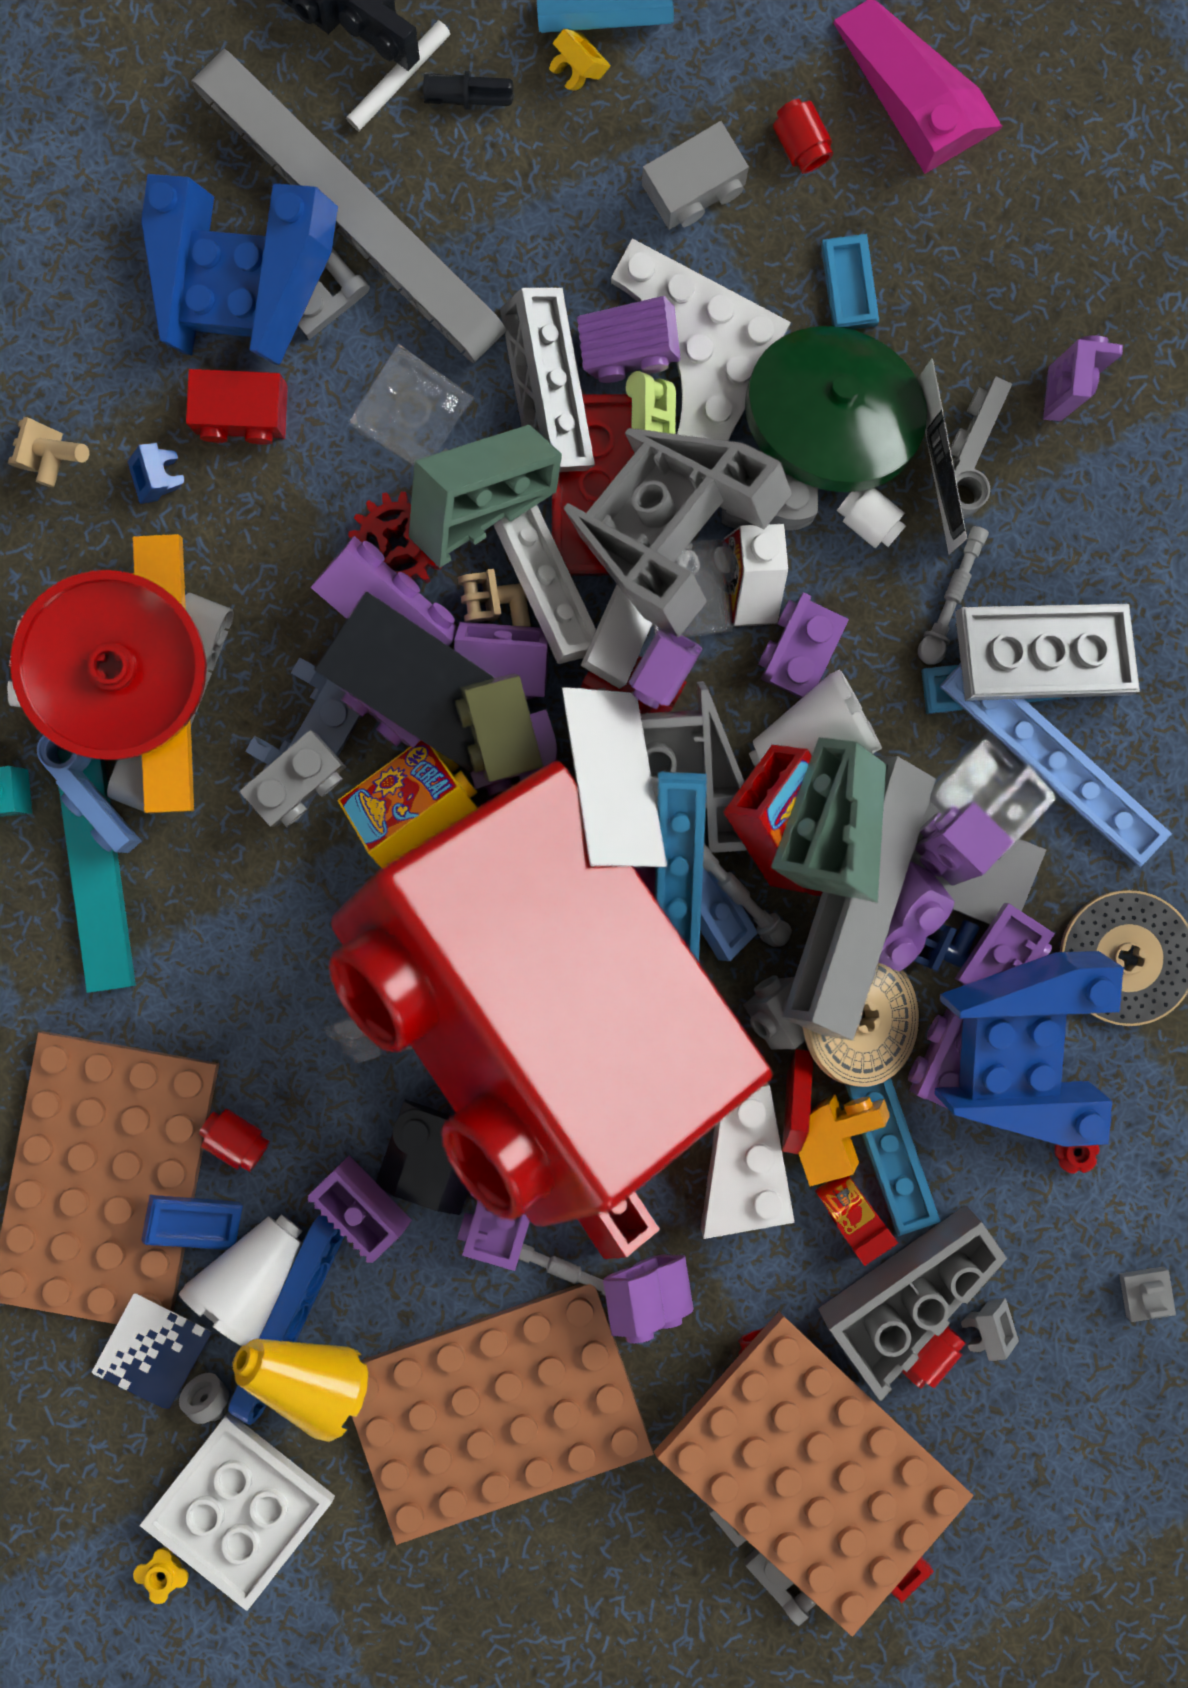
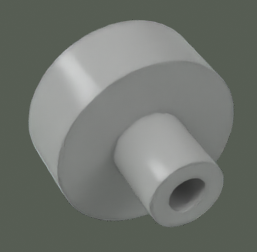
(204, 1398)

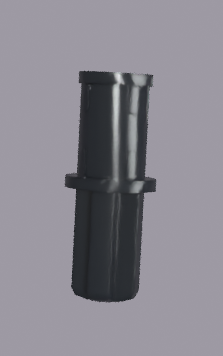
(467, 90)

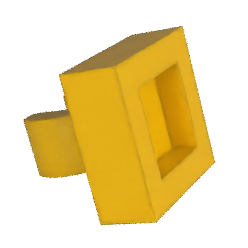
(581, 56)

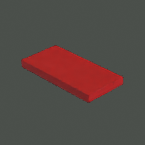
(607, 422)

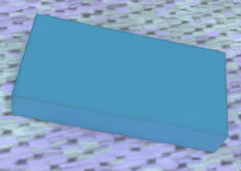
(850, 282)

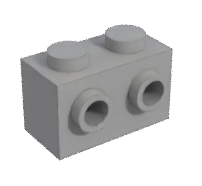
(293, 779)

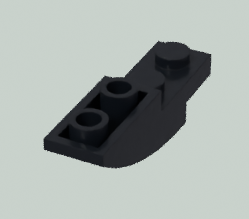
(370, 19)

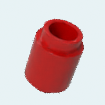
(803, 135)
(233, 1140)
(936, 1359)

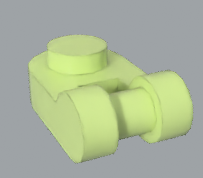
(652, 403)

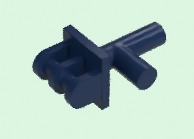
(939, 946)

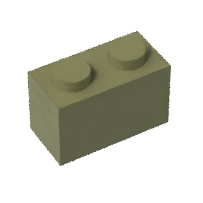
(499, 727)

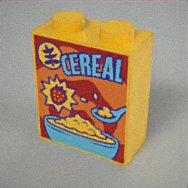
(407, 802)

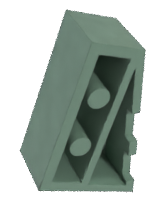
(478, 485)
(836, 823)

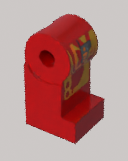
(856, 1219)

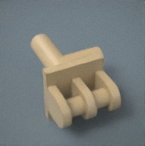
(42, 451)
(493, 597)

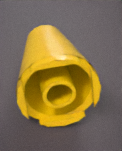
(304, 1382)

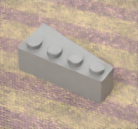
(911, 1297)

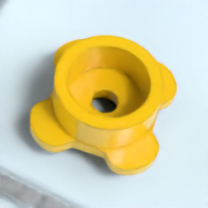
(164, 1562)

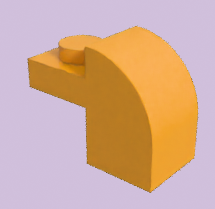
(829, 1147)

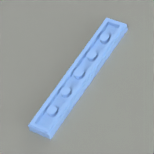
(1066, 771)

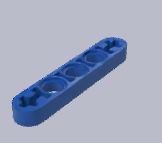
(294, 1302)

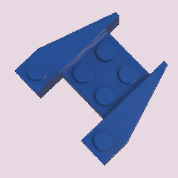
(232, 279)
(1017, 1048)

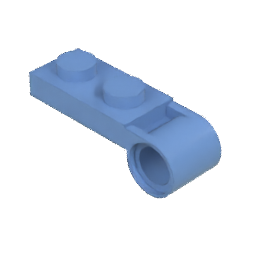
(85, 799)

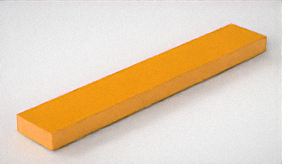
(168, 768)

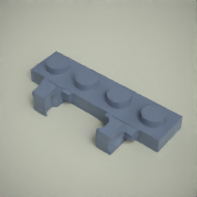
(327, 718)

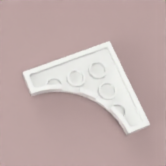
(717, 337)

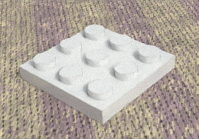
(237, 1511)

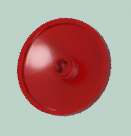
(108, 665)

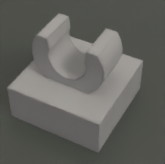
(1147, 1294)
(996, 1330)

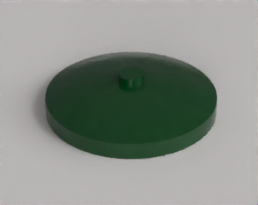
(836, 408)

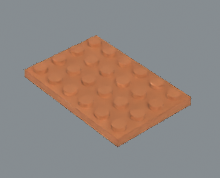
(91, 1148)
(498, 1412)
(813, 1474)

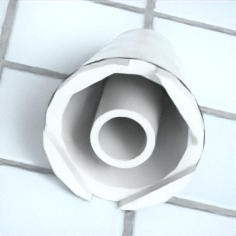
(824, 712)
(246, 1280)

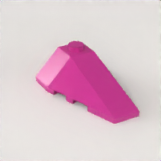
(921, 91)

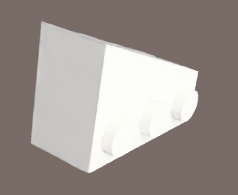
(746, 1171)

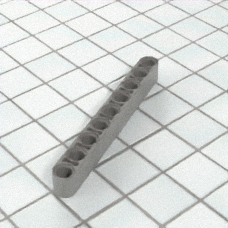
(360, 214)

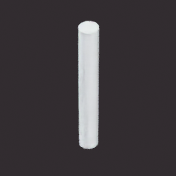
(396, 78)

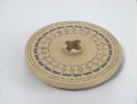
(881, 1040)

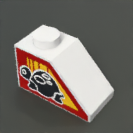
(758, 573)

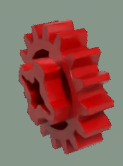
(382, 531)

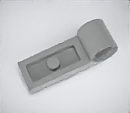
(969, 444)

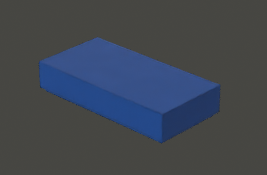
(191, 1222)

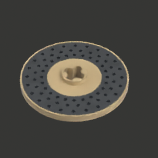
(1159, 941)

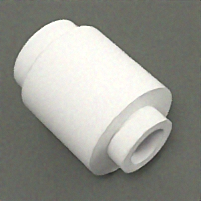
(872, 516)

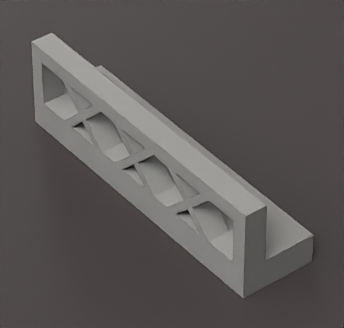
(552, 379)

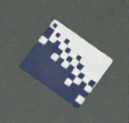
(151, 1351)

